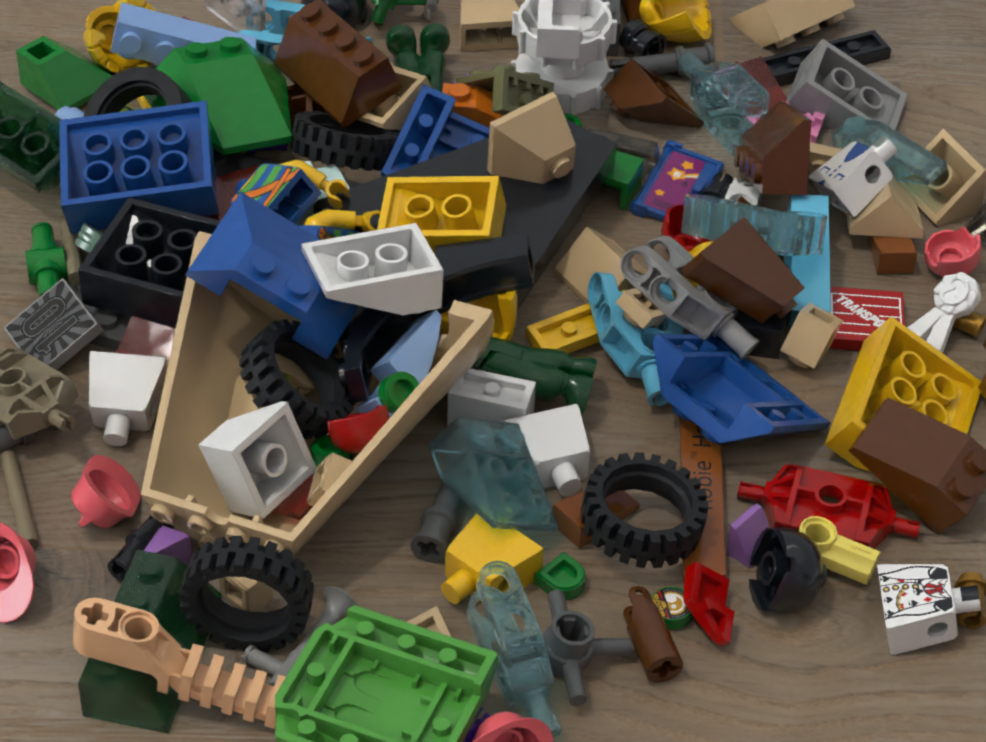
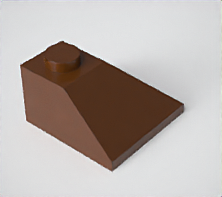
(649, 98)

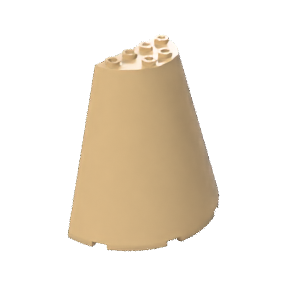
(199, 398)

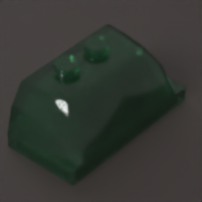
(28, 141)

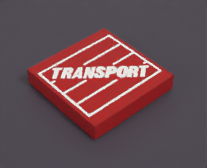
(863, 313)

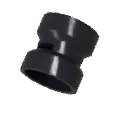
(641, 40)

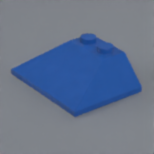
(432, 131)
(266, 258)
(726, 393)

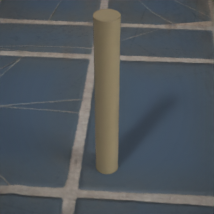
(71, 253)
(18, 497)

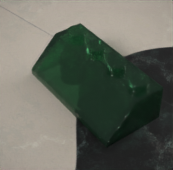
(130, 695)

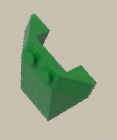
(241, 90)

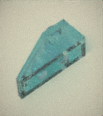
(909, 164)

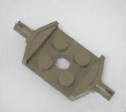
(33, 395)

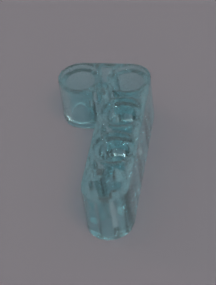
(784, 231)

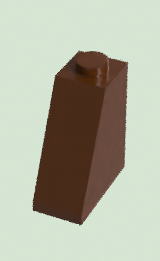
(745, 273)

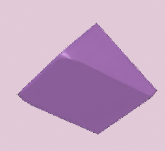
(744, 534)
(171, 543)

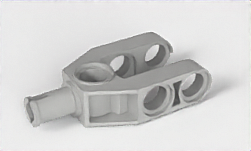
(693, 307)

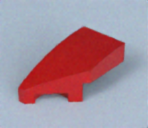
(706, 599)

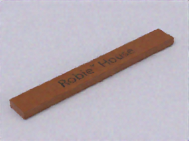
(705, 463)

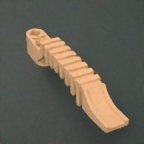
(140, 643)

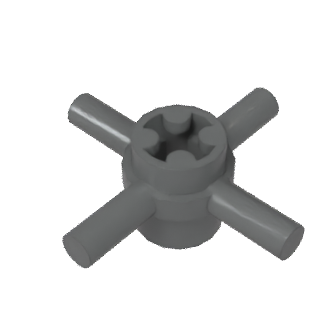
(572, 644)

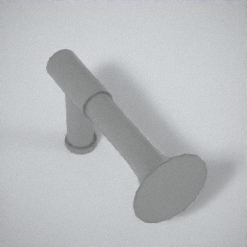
(335, 610)

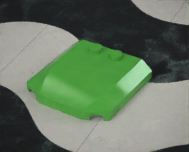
(382, 684)

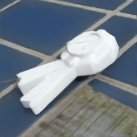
(954, 298)

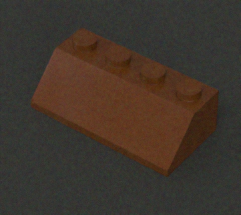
(334, 64)
(776, 152)

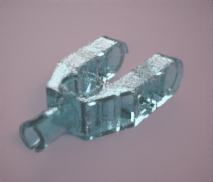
(721, 100)
(524, 668)

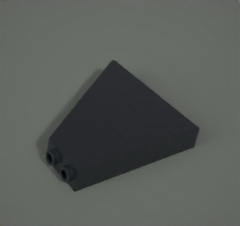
(533, 208)

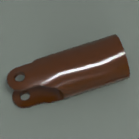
(651, 637)

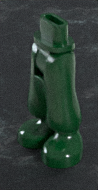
(433, 43)
(551, 369)

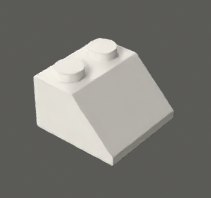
(258, 459)

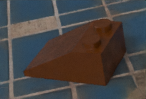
(923, 463)

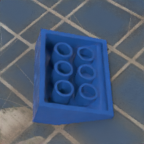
(137, 154)

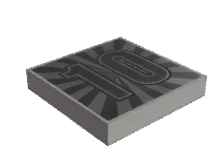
(54, 326)

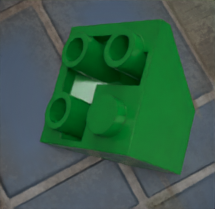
(59, 73)

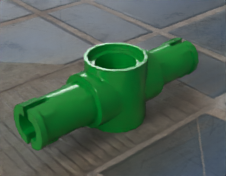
(45, 259)

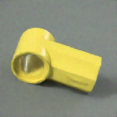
(839, 552)

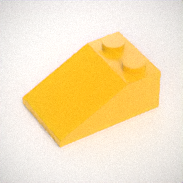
(445, 207)

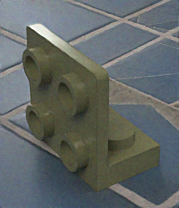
(509, 87)

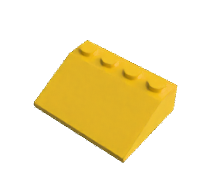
(909, 371)

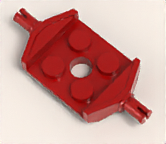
(860, 515)

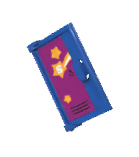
(673, 177)

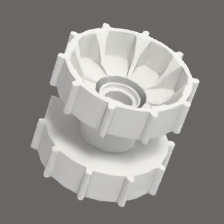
(576, 82)

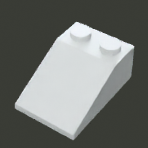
(379, 270)

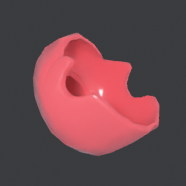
(952, 252)

